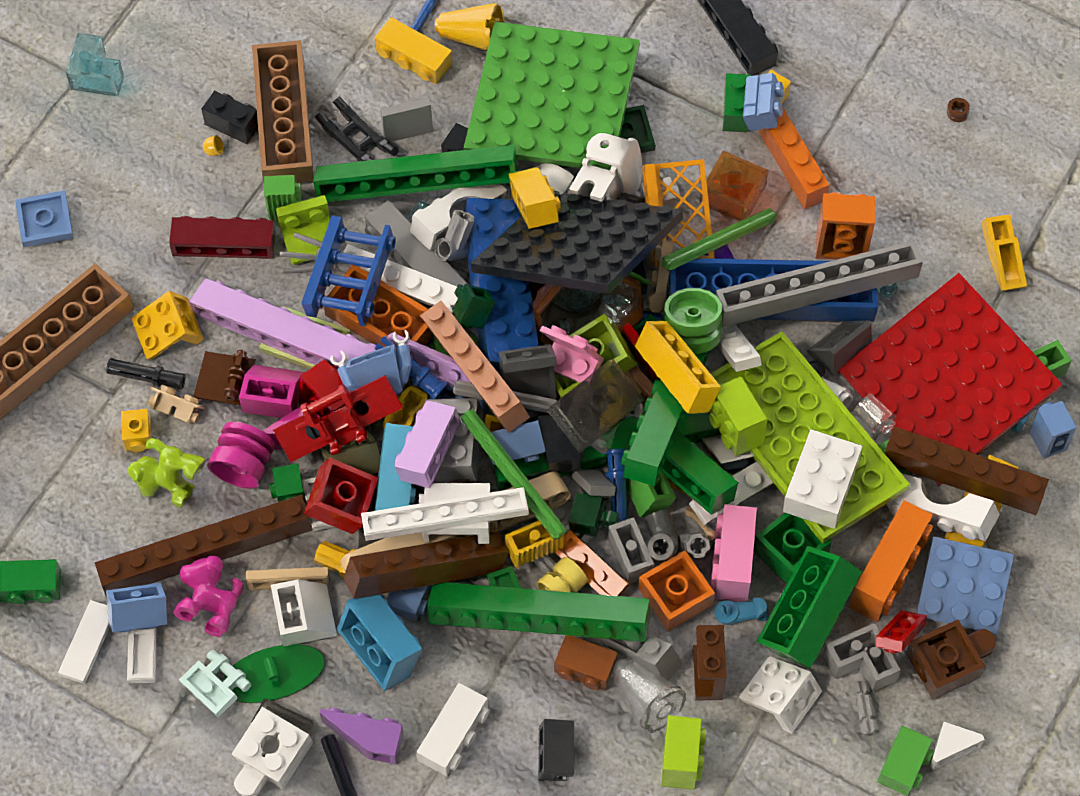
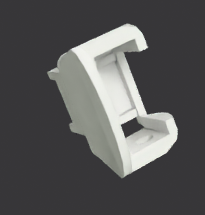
(623, 176)

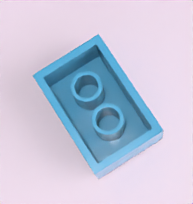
(379, 639)

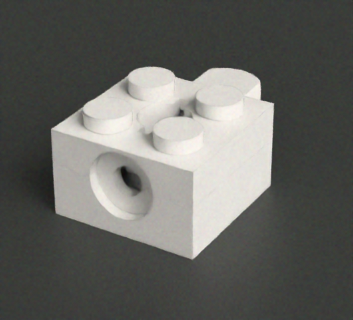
(269, 752)

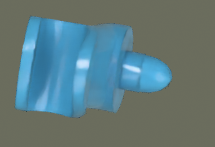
(736, 612)

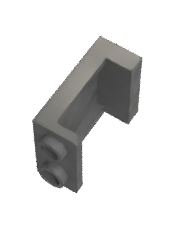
(530, 372)

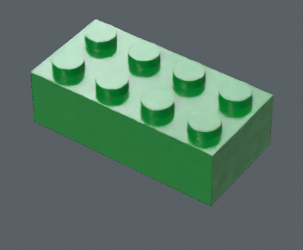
(809, 606)

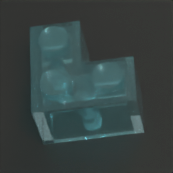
(90, 69)

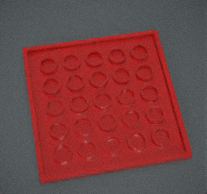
(953, 371)

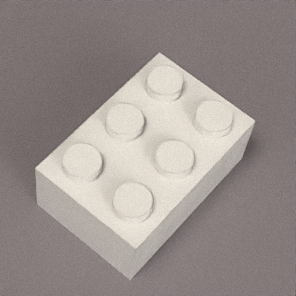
(822, 479)

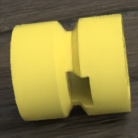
(565, 577)

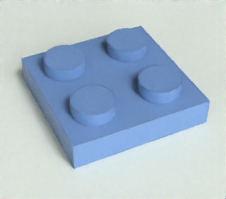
(44, 218)

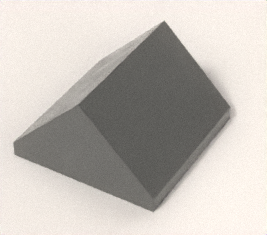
(842, 344)

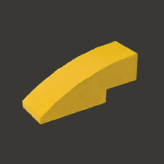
(1004, 252)

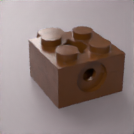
(950, 657)

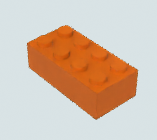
(391, 312)
(892, 562)

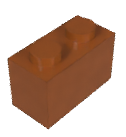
(585, 663)

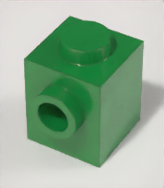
(286, 482)

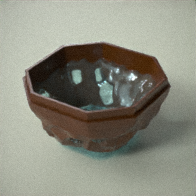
(575, 308)

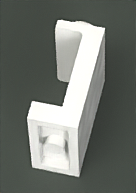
(446, 491)

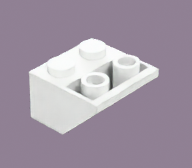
(303, 611)

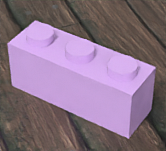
(427, 443)

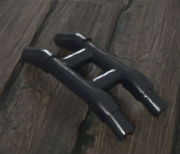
(355, 122)

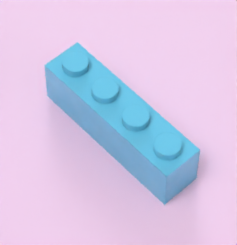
(390, 489)

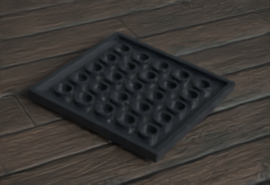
(586, 249)

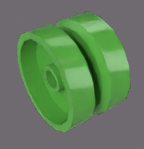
(696, 318)

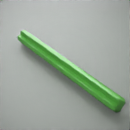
(718, 239)
(513, 474)

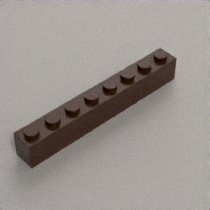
(218, 539)

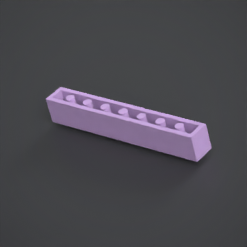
(273, 325)

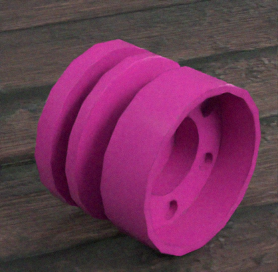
(241, 455)

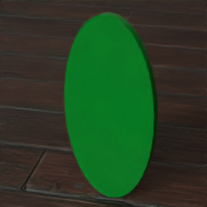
(278, 672)

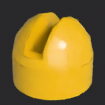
(213, 146)

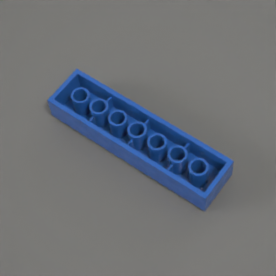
(724, 273)
(512, 317)

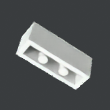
(453, 730)

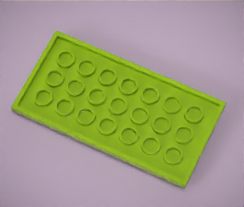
(801, 401)

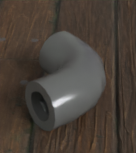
(664, 537)

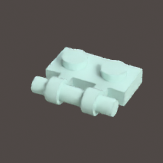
(209, 689)

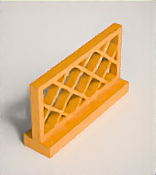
(654, 197)

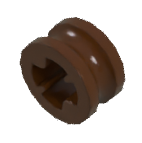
(956, 115)

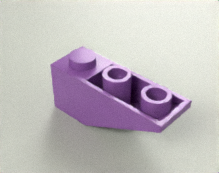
(372, 737)

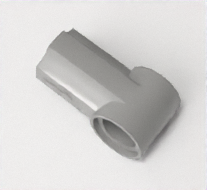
(454, 244)
(694, 544)

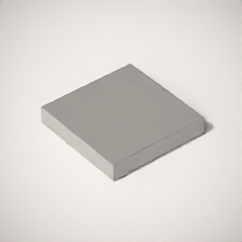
(407, 120)

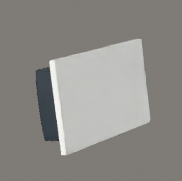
(725, 457)

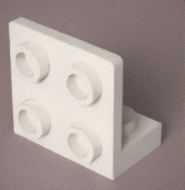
(782, 691)

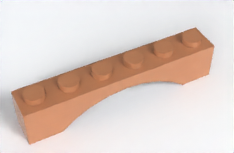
(475, 366)

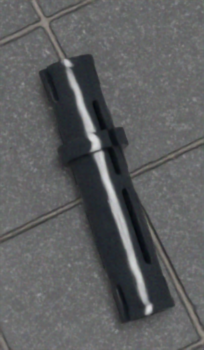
(156, 376)

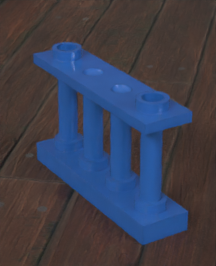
(330, 255)

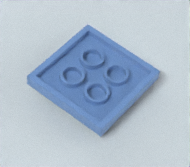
(965, 584)

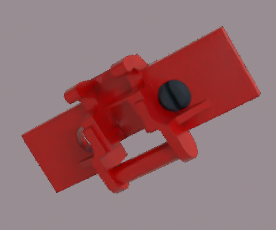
(341, 426)

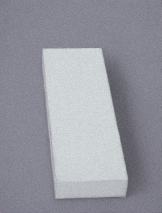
(86, 643)

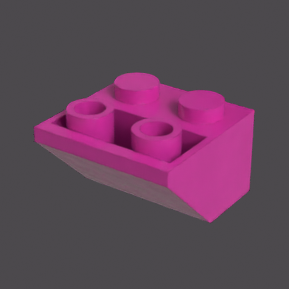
(270, 391)

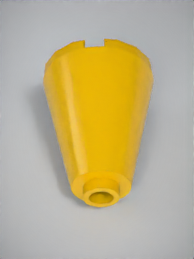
(470, 25)

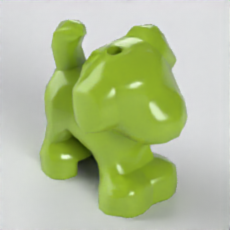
(166, 472)

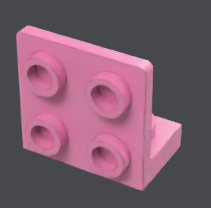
(573, 354)

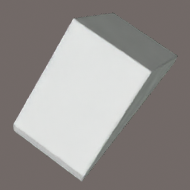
(953, 744)

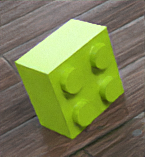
(738, 417)
(681, 755)

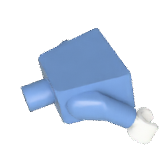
(386, 361)

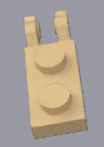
(659, 277)

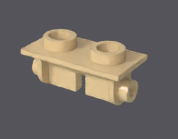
(166, 399)

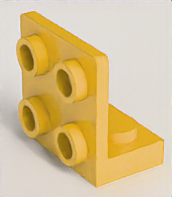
(166, 323)

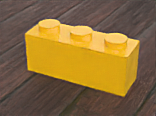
(413, 51)
(534, 197)

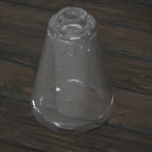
(647, 694)

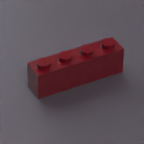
(222, 237)

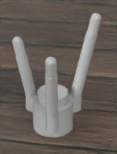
(302, 256)

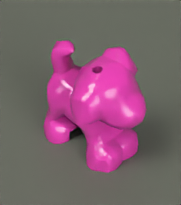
(202, 577)

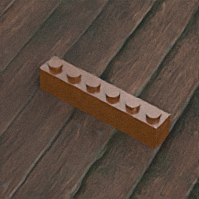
(966, 471)
(424, 565)

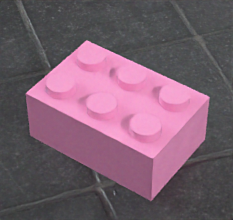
(733, 553)

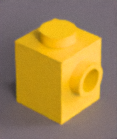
(136, 429)

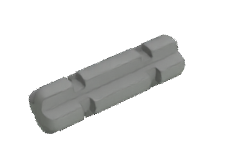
(865, 707)

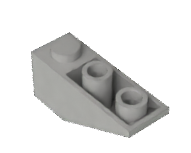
(653, 654)

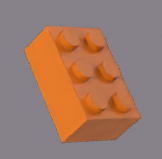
(844, 225)

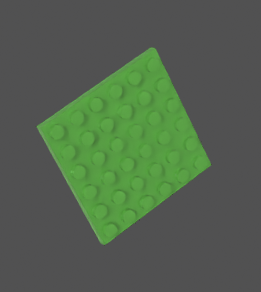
(551, 92)

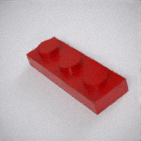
(900, 631)

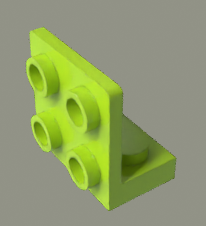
(305, 218)

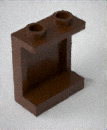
(709, 663)

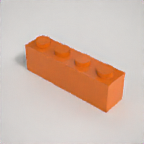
(795, 161)

